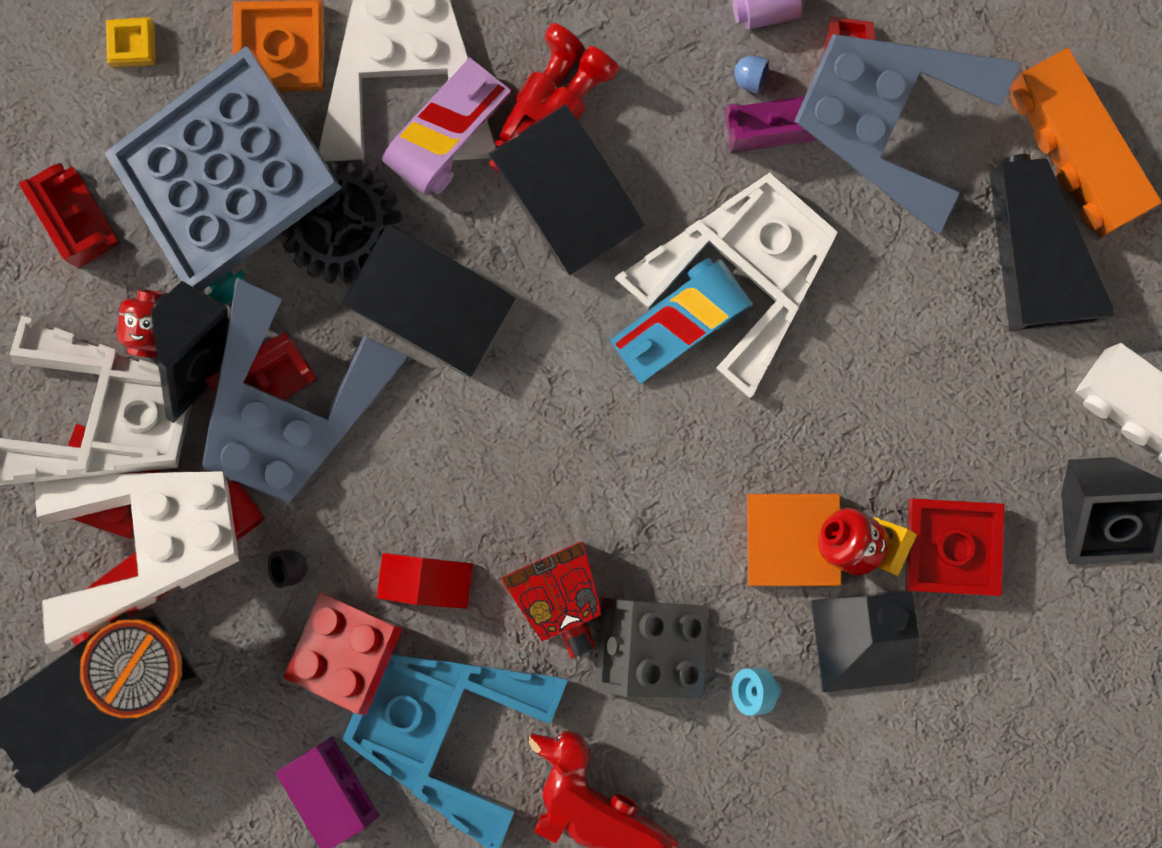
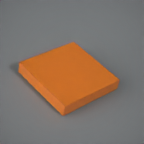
(285, 39)
(785, 540)

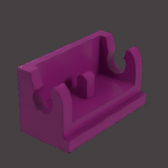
(764, 125)
(327, 794)

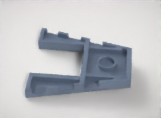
(862, 94)
(269, 439)

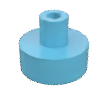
(755, 691)

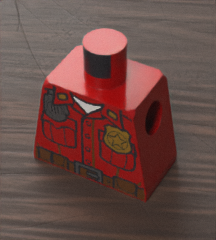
(558, 597)

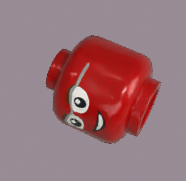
(136, 324)
(853, 542)

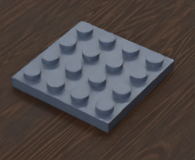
(222, 170)

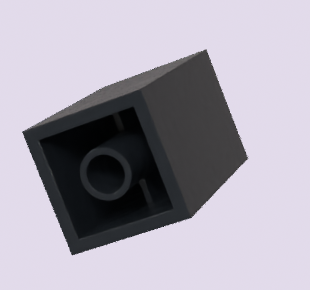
(57, 730)

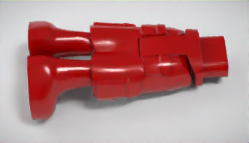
(541, 90)

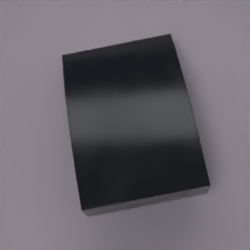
(566, 189)
(428, 301)

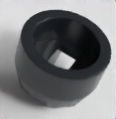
(286, 567)

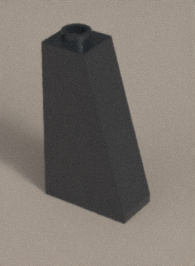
(1041, 251)

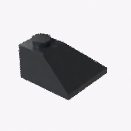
(188, 344)
(1111, 511)
(866, 640)

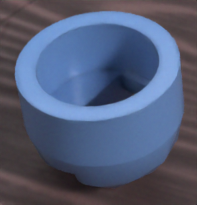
(752, 73)

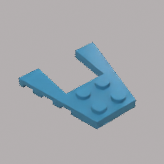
(412, 720)

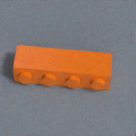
(1083, 143)

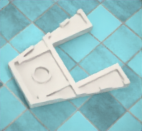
(392, 41)
(770, 241)
(126, 419)
(179, 533)

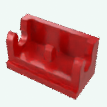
(69, 214)
(277, 368)

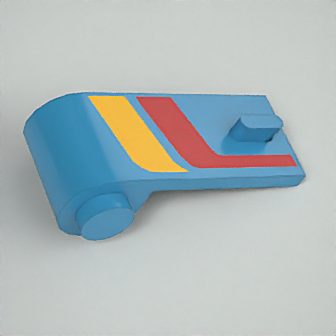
(682, 319)

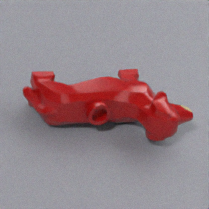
(582, 811)

